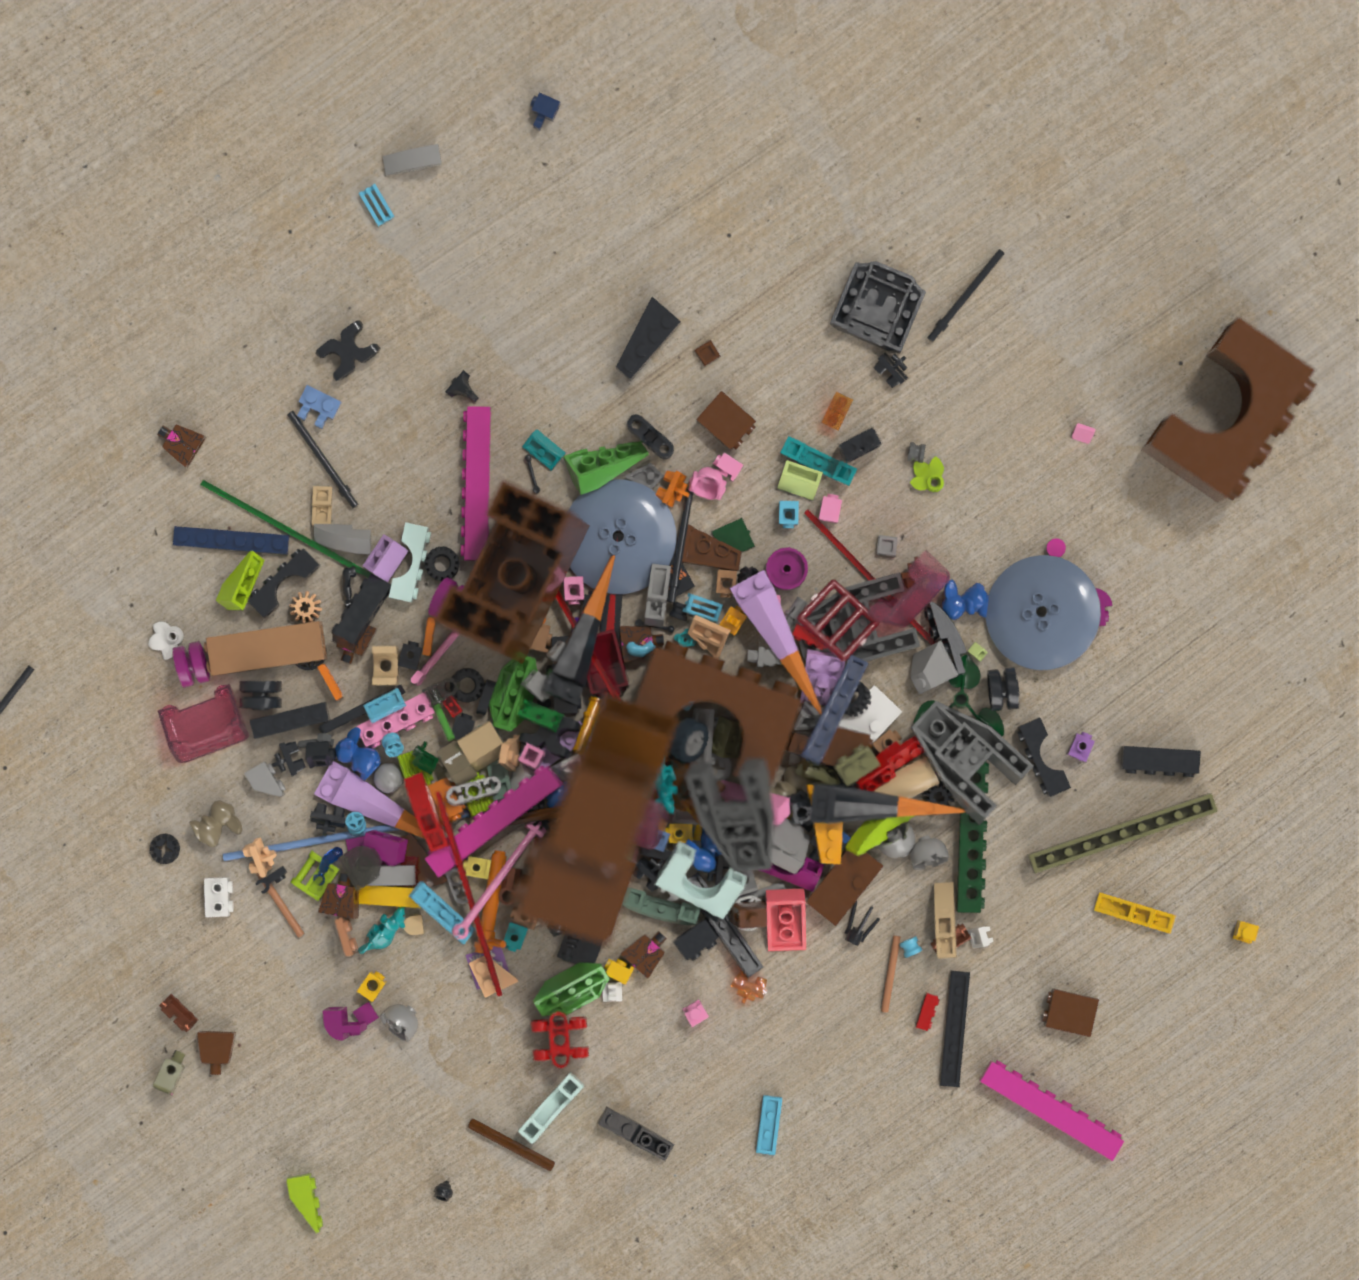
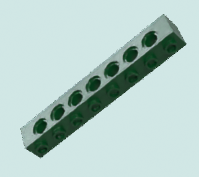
(975, 904)

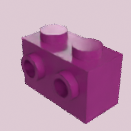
(389, 847)

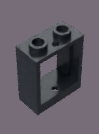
(851, 448)

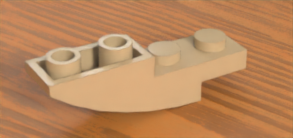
(945, 920)

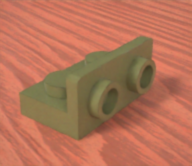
(727, 738)
(857, 764)
(817, 773)

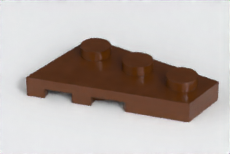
(709, 552)
(426, 874)

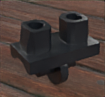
(886, 362)
(287, 749)
(326, 821)
(722, 864)
(650, 869)

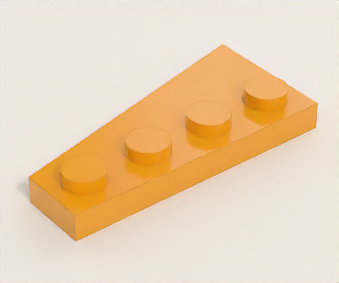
(827, 838)

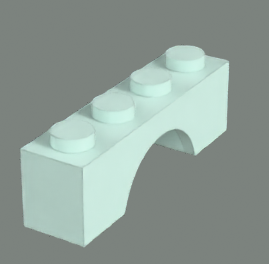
(415, 538)
(551, 1107)

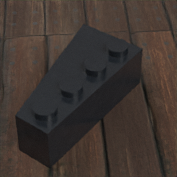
(649, 335)

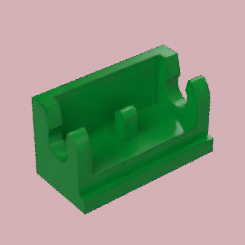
(540, 715)

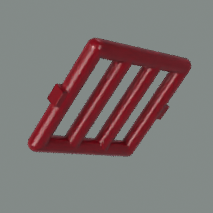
(816, 630)

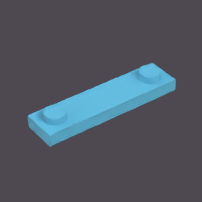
(439, 909)

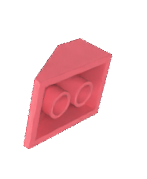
(786, 919)

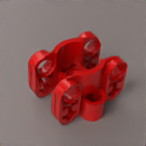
(554, 1029)

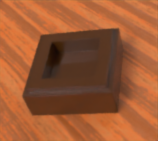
(707, 353)

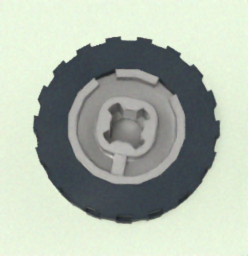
(689, 740)

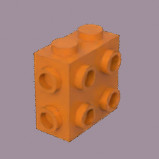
(443, 786)

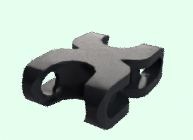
(348, 350)
(650, 436)
(550, 739)

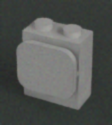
(789, 846)

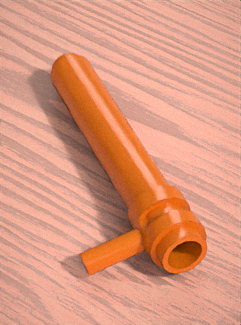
(490, 909)

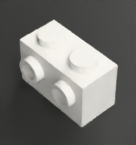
(217, 897)

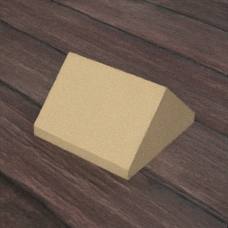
(481, 746)

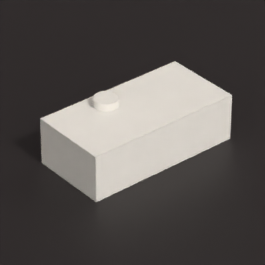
(877, 716)

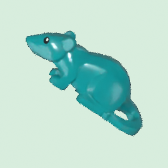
(665, 788)
(382, 935)

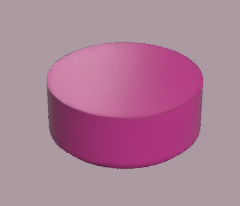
(1056, 547)

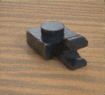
(276, 876)

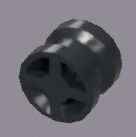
(677, 611)

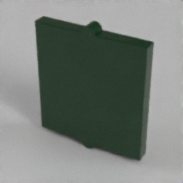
(735, 535)

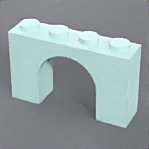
(715, 899)

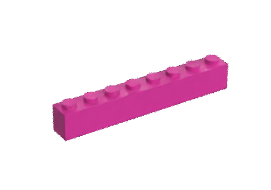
(477, 480)
(496, 819)
(1051, 1110)

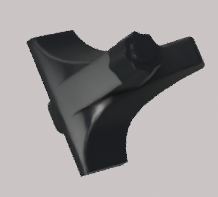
(461, 386)

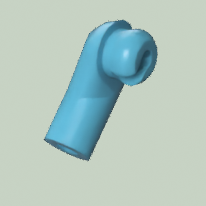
(640, 651)

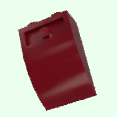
(611, 659)

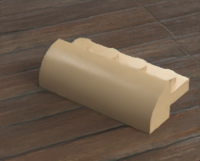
(910, 779)

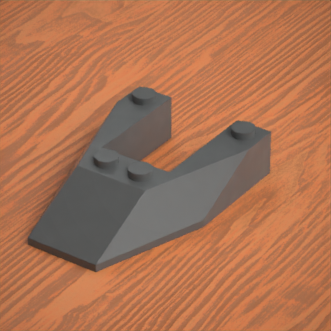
(874, 646)
(959, 748)
(737, 828)

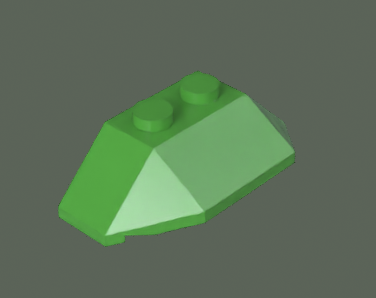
(510, 694)
(571, 989)

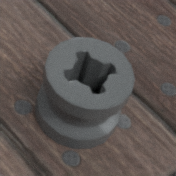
(916, 452)

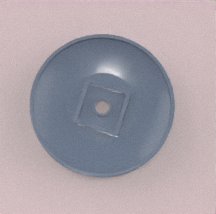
(646, 529)
(1070, 617)

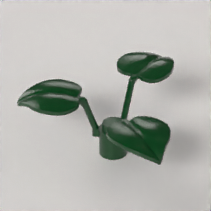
(968, 680)

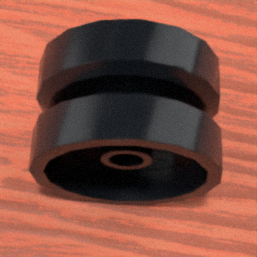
(1003, 689)
(260, 695)

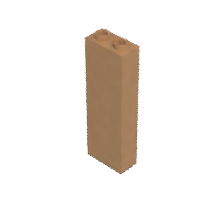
(265, 648)

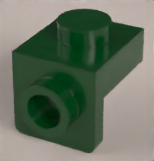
(423, 759)

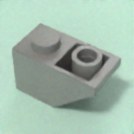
(263, 780)

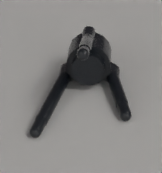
(855, 934)

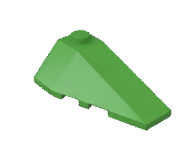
(596, 468)

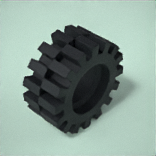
(430, 563)
(478, 689)
(861, 702)

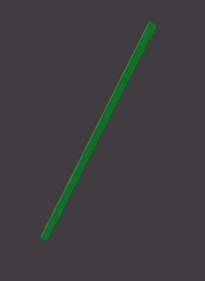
(285, 528)

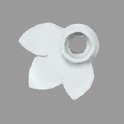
(162, 639)

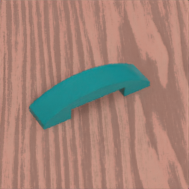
(818, 461)

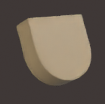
(414, 925)

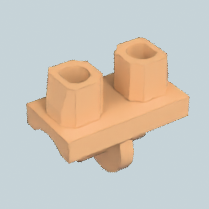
(262, 857)

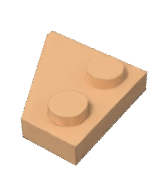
(709, 635)
(509, 753)
(482, 975)

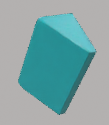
(543, 449)

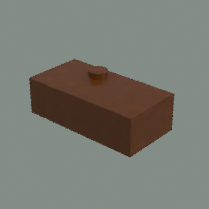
(843, 885)

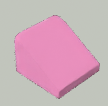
(1083, 433)

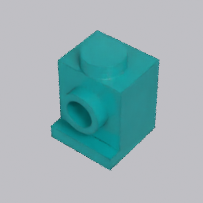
(520, 931)

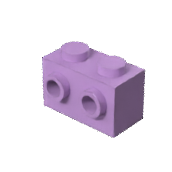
(385, 558)

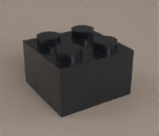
(696, 939)

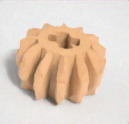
(299, 604)

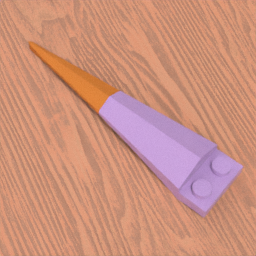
(762, 607)
(349, 791)

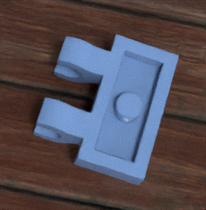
(320, 402)

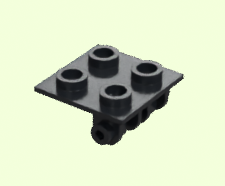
(578, 949)

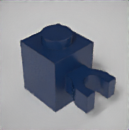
(545, 108)

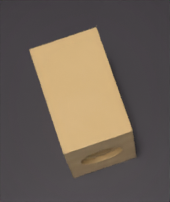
(381, 654)

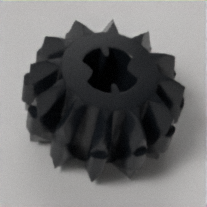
(944, 793)

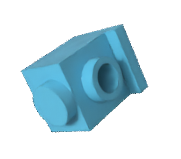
(788, 506)

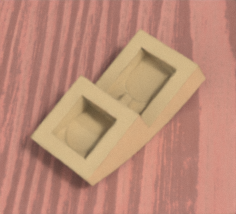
(322, 505)

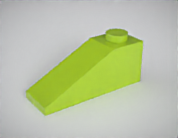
(239, 584)

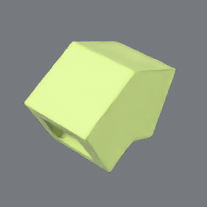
(977, 651)

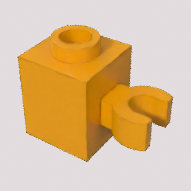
(733, 619)

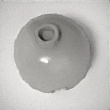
(899, 841)
(928, 852)
(401, 1021)

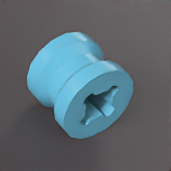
(392, 744)
(354, 819)
(910, 947)

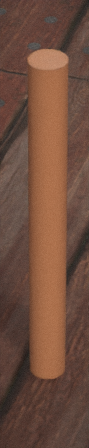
(283, 908)
(890, 973)

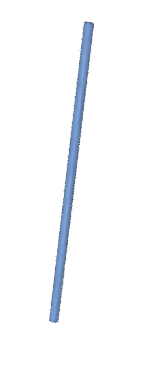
(318, 840)

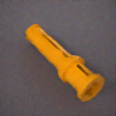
(589, 716)

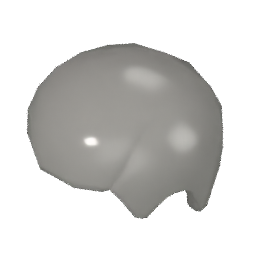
(388, 777)

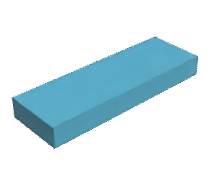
(769, 1125)

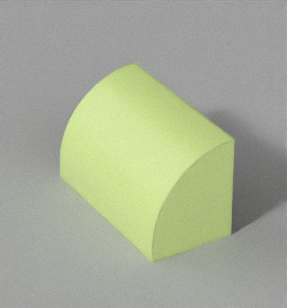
(800, 480)

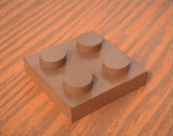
(349, 944)

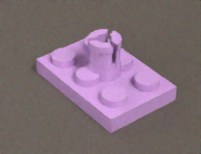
(824, 673)

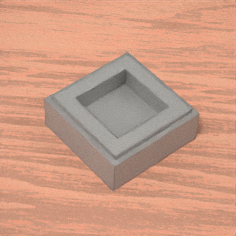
(886, 545)

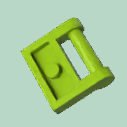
(313, 888)

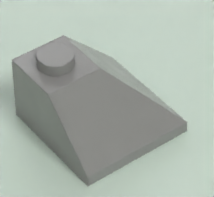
(931, 667)

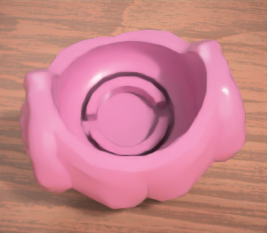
(707, 484)

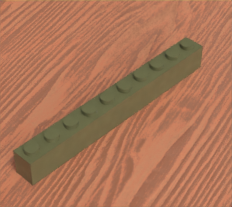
(1122, 832)

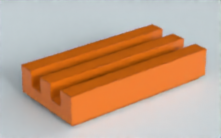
(429, 636)
(330, 681)

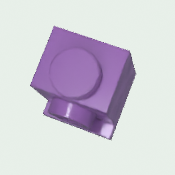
(1074, 749)

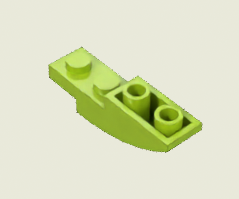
(872, 833)

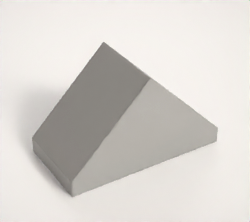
(807, 717)

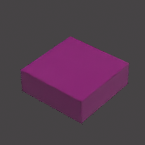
(366, 1013)

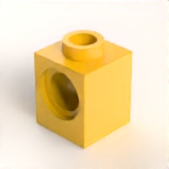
(368, 993)

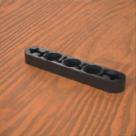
(351, 714)

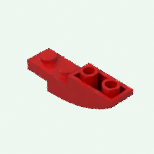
(890, 760)
(425, 812)

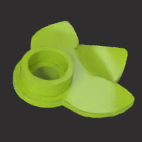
(927, 472)

